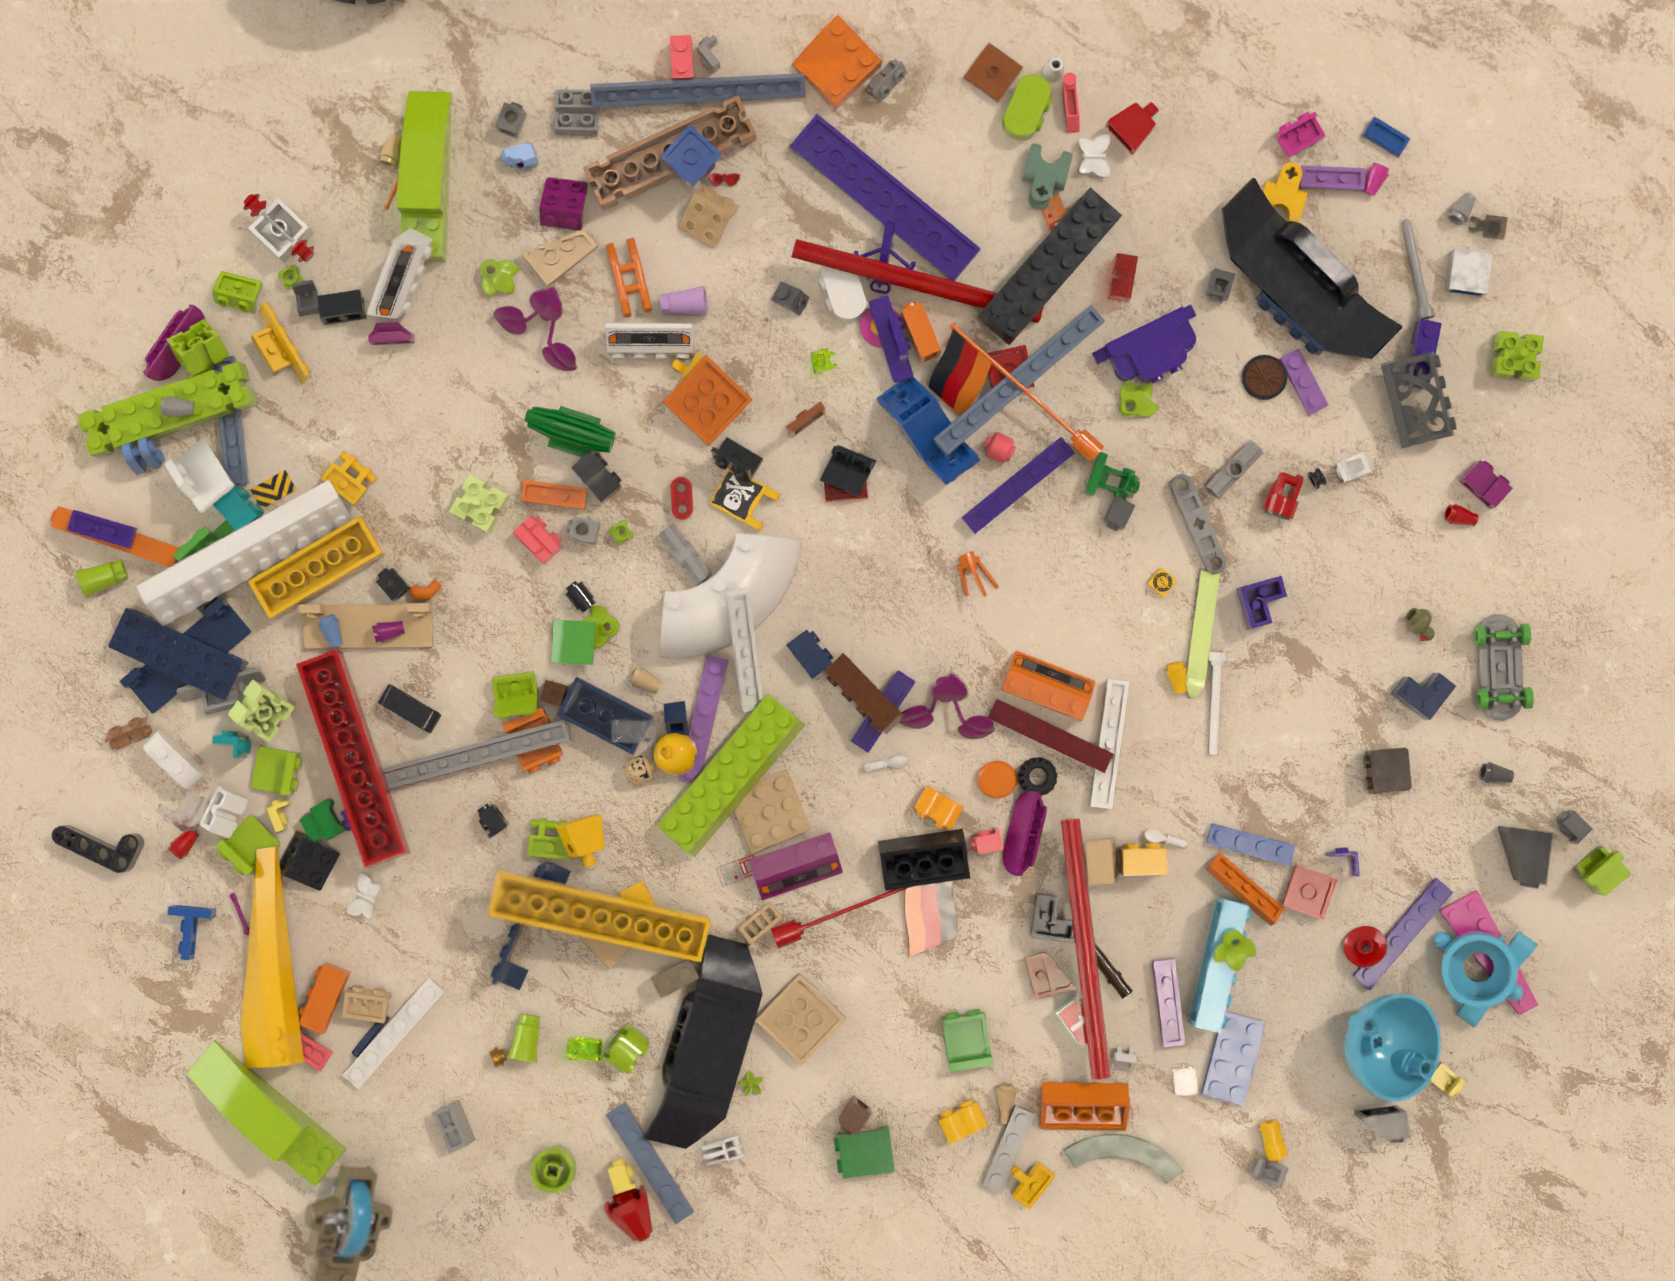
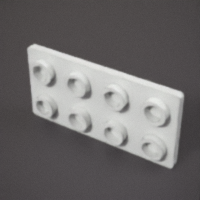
(200, 475)

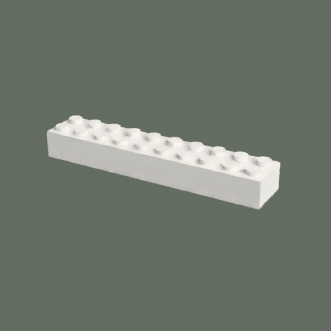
(244, 553)

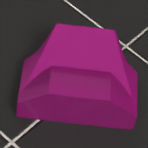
(390, 333)

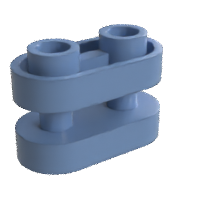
(150, 455)

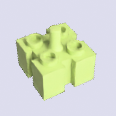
(479, 503)
(261, 710)

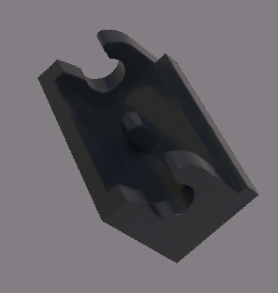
(341, 307)

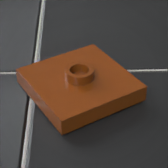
(993, 72)
(805, 418)

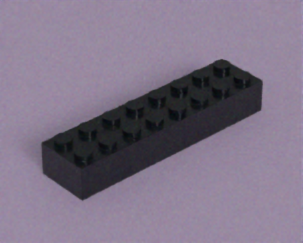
(1049, 266)

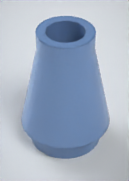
(331, 630)

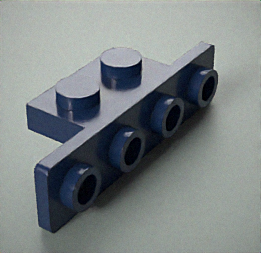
(1283, 319)

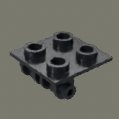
(847, 470)

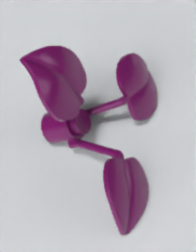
(549, 307)
(948, 689)

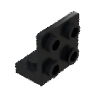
(737, 459)
(307, 861)

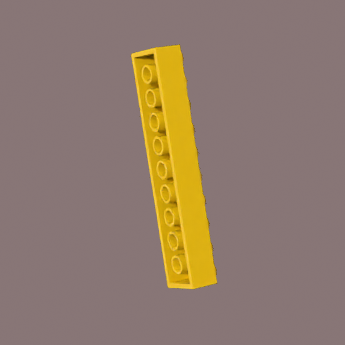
(598, 915)

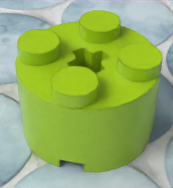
(626, 1048)
(553, 1181)

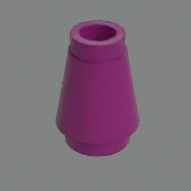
(387, 630)

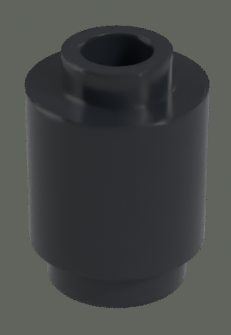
(580, 596)

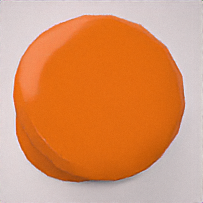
(997, 779)

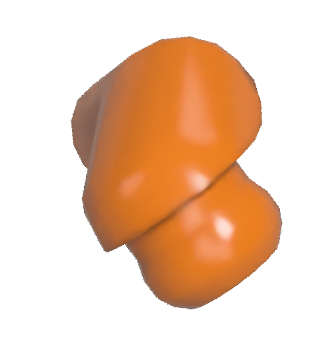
(425, 593)

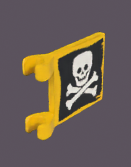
(741, 498)

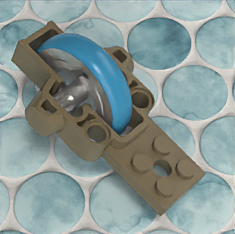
(350, 1227)

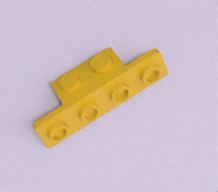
(276, 347)

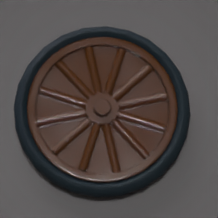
(1264, 377)

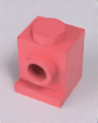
(987, 841)

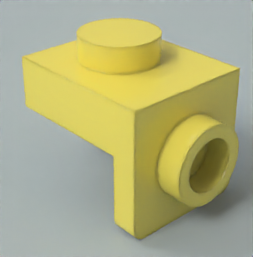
(1447, 1080)

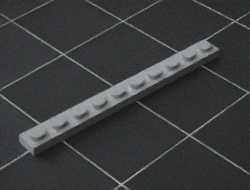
(477, 754)

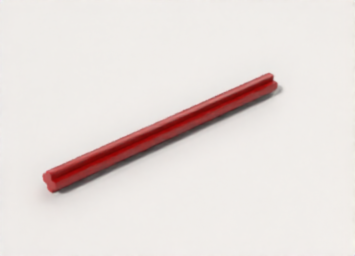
(895, 275)
(1085, 949)

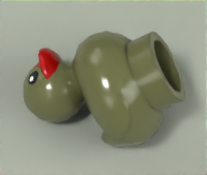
(1419, 623)

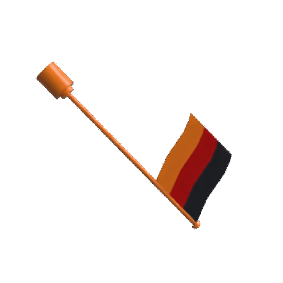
(963, 373)

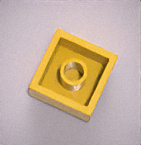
(1142, 860)

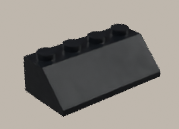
(924, 859)

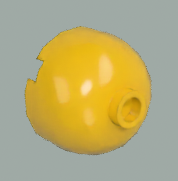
(675, 754)

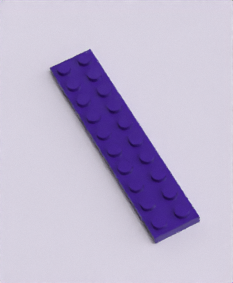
(885, 197)

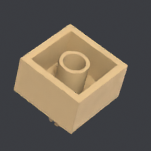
(1101, 861)

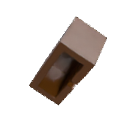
(854, 1116)

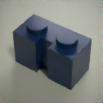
(810, 654)

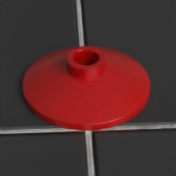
(1365, 937)

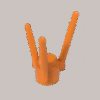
(969, 563)

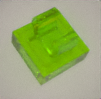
(821, 361)

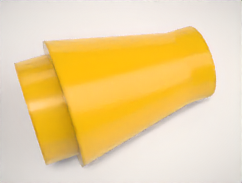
(1177, 675)

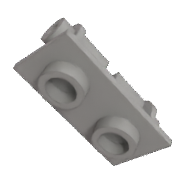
(894, 74)

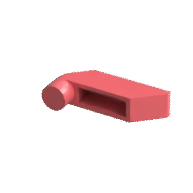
(1070, 103)

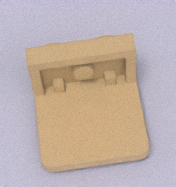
(708, 215)

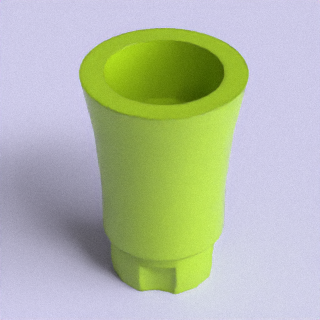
(101, 577)
(525, 1039)

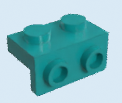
(241, 744)

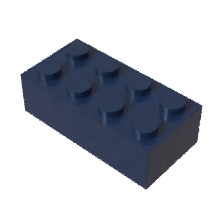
(595, 709)

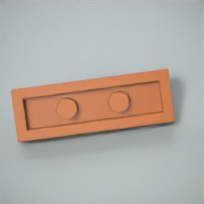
(554, 494)

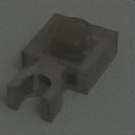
(1493, 226)

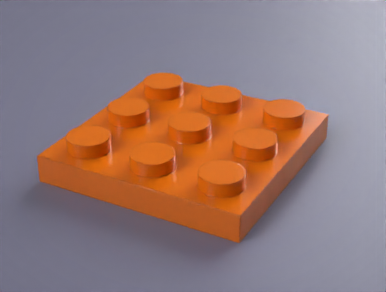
(707, 400)

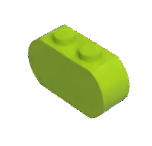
(1027, 107)

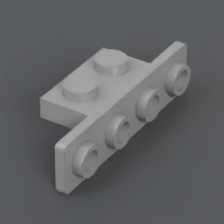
(213, 704)

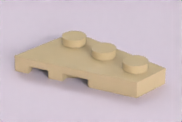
(558, 257)

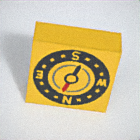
(1162, 582)

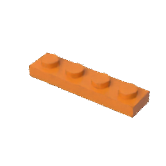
(1245, 889)

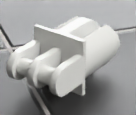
(724, 1150)

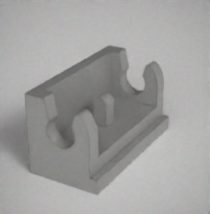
(454, 1126)

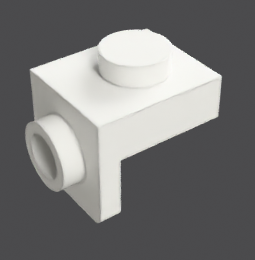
(1353, 467)

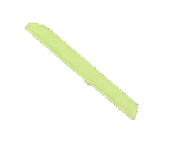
(1202, 632)

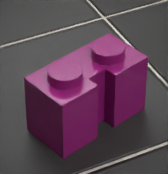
(1485, 484)

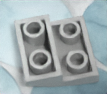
(575, 113)

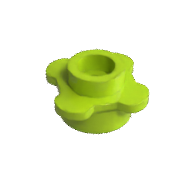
(291, 271)
(627, 533)

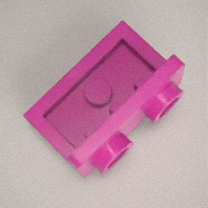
(1300, 134)

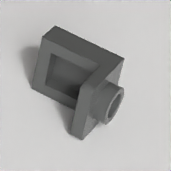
(306, 297)
(790, 298)

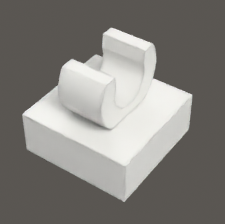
(1124, 1061)

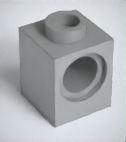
(593, 530)

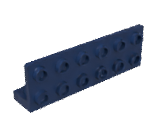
(217, 628)
(176, 653)
(509, 972)

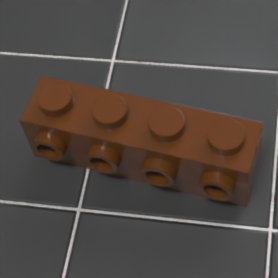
(864, 694)

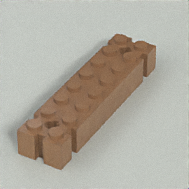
(641, 166)

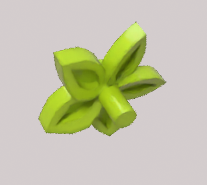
(751, 1083)

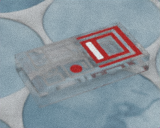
(735, 870)

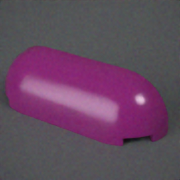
(160, 358)
(1024, 833)

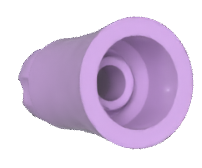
(685, 302)

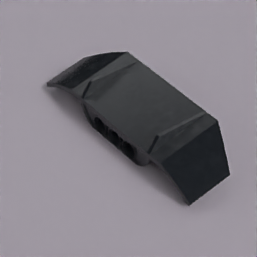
(1302, 277)
(708, 1045)

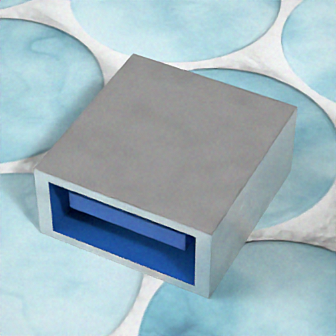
(1469, 272)

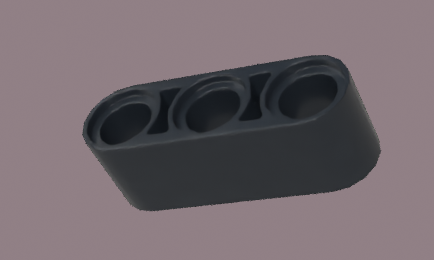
(409, 708)

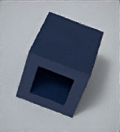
(676, 718)

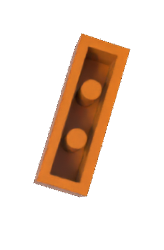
(323, 997)

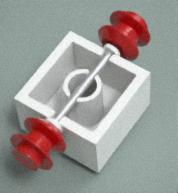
(279, 229)

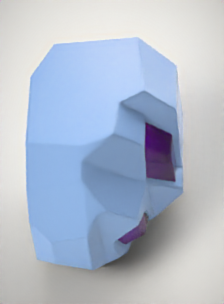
(520, 156)

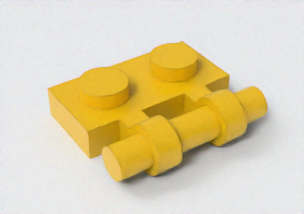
(344, 483)

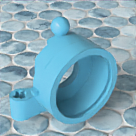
(1480, 995)

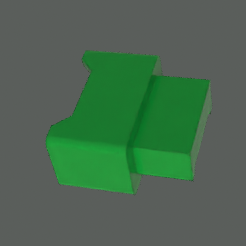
(322, 822)

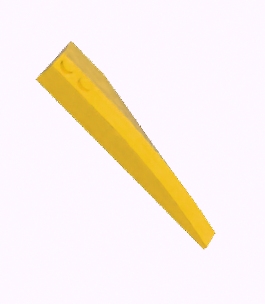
(269, 999)

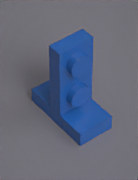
(189, 926)

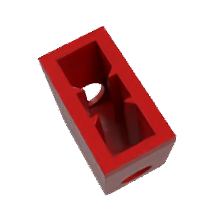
(1133, 125)

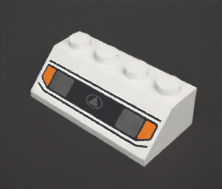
(400, 275)
(649, 340)

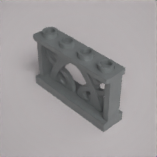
(1405, 426)

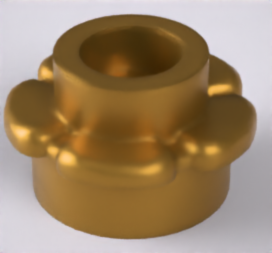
(498, 1057)

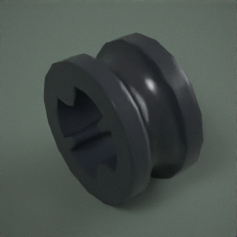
(1317, 478)

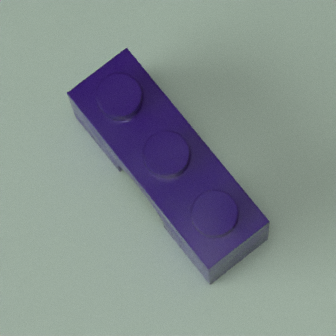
(1424, 339)

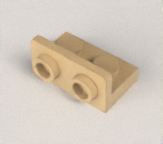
(366, 1004)

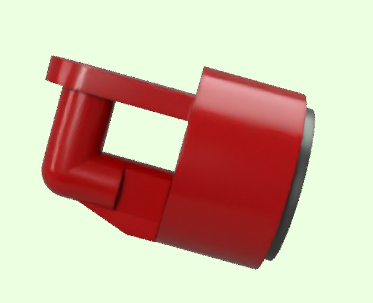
(1279, 505)

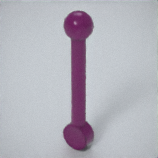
(234, 899)

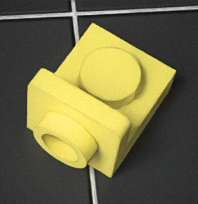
(278, 818)

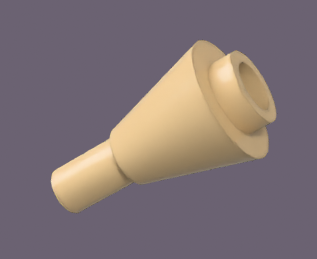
(1005, 1097)

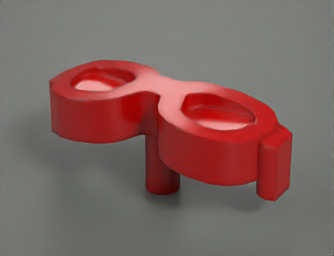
(730, 179)

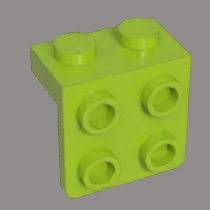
(515, 694)
(277, 770)
(243, 844)

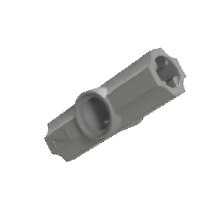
(1243, 460)
(685, 554)

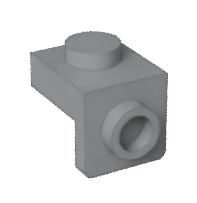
(708, 58)
(1269, 1172)

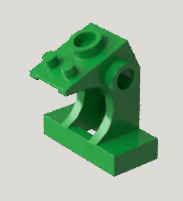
(1128, 484)

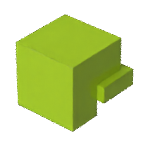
(1602, 870)

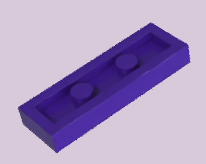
(102, 529)

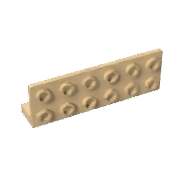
(357, 624)

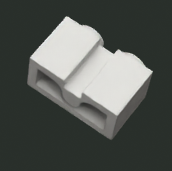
(223, 811)

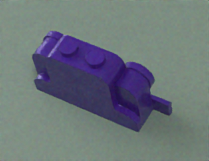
(1151, 348)

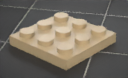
(771, 812)
(800, 1019)

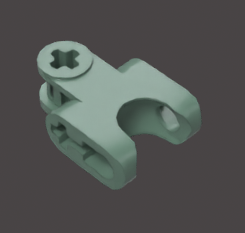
(1045, 176)

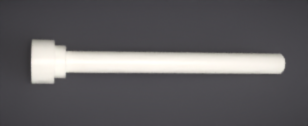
(1217, 659)

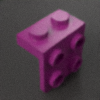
(563, 203)

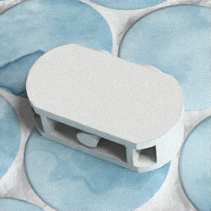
(843, 293)
(174, 759)

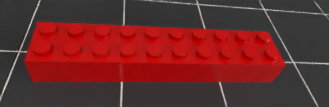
(353, 758)

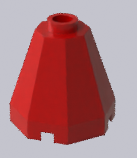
(631, 1213)

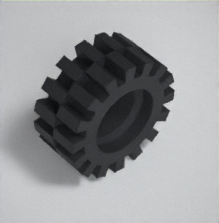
(1044, 764)

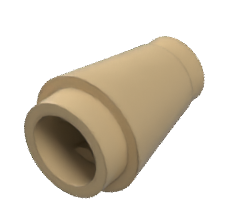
(390, 153)
(643, 679)

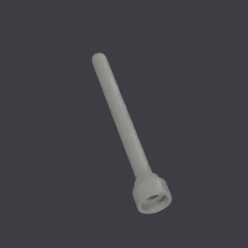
(1425, 310)

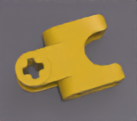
(1286, 193)

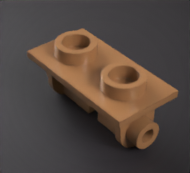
(120, 735)

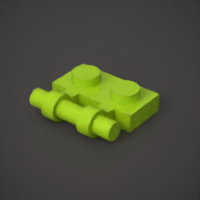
(546, 846)

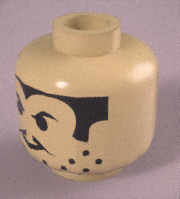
(639, 770)

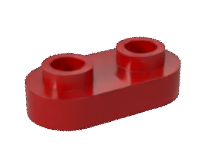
(681, 498)

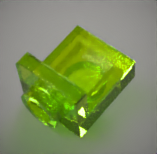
(584, 1048)

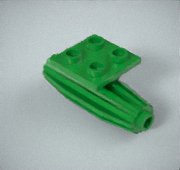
(570, 430)

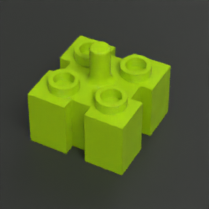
(198, 348)
(1517, 356)

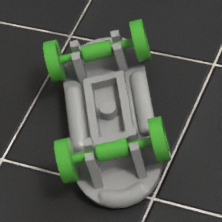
(1501, 667)

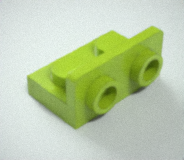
(237, 292)

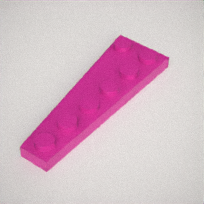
(1472, 915)

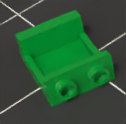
(864, 1154)

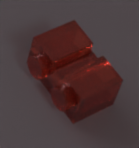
(1125, 269)

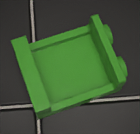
(967, 1040)

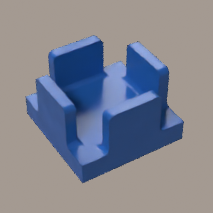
(691, 156)

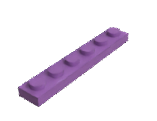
(705, 712)

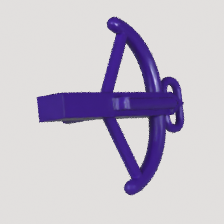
(886, 250)

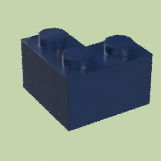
(1426, 699)

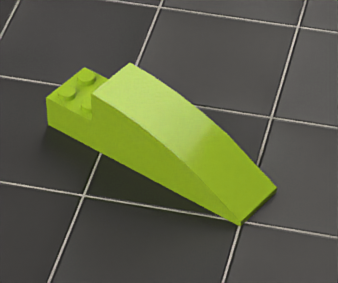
(425, 168)
(265, 1114)

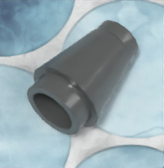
(1495, 774)

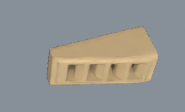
(744, 935)

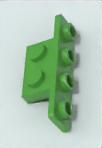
(203, 539)

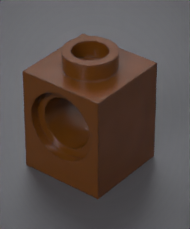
(554, 693)

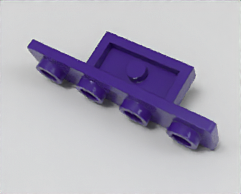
(891, 338)

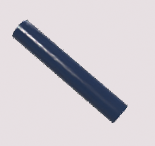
(368, 1038)

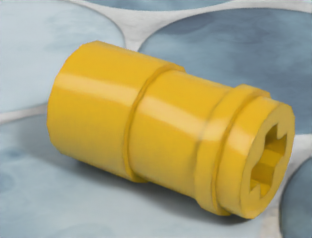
(1273, 1141)

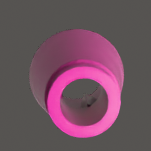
(1376, 177)

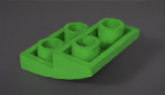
(573, 642)

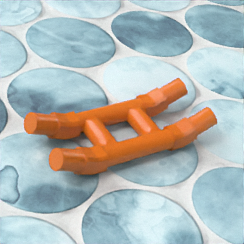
(634, 266)

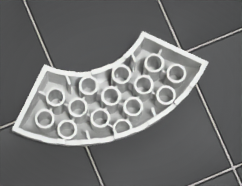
(698, 618)

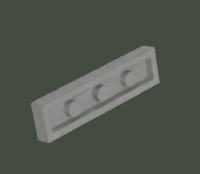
(1008, 1149)

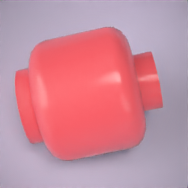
(999, 447)

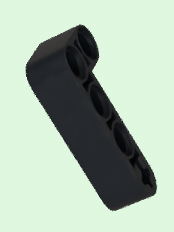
(95, 844)

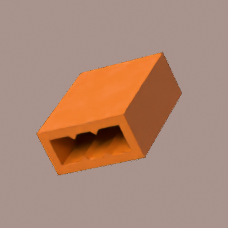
(920, 332)

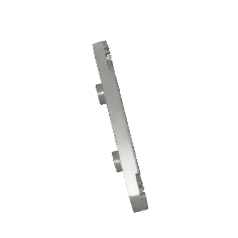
(1204, 539)

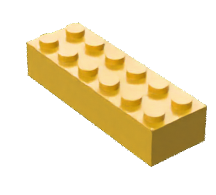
(316, 567)

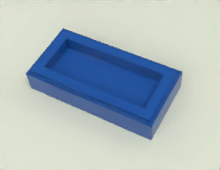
(1386, 137)

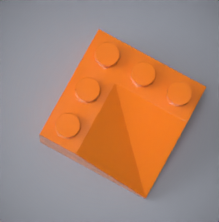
(837, 62)

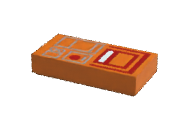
(1054, 212)

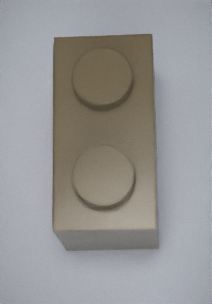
(675, 977)

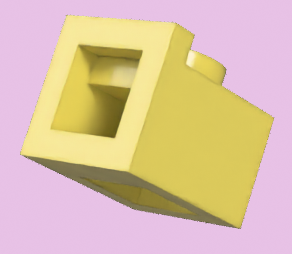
(621, 1176)

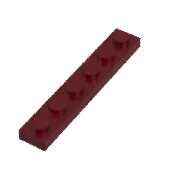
(1050, 736)

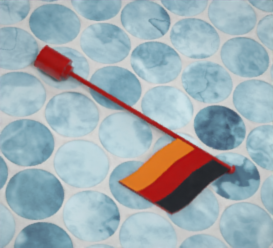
(928, 916)

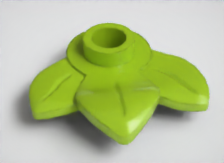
(500, 279)
(1139, 398)
(601, 617)
(1235, 953)

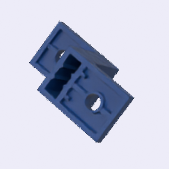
(921, 422)

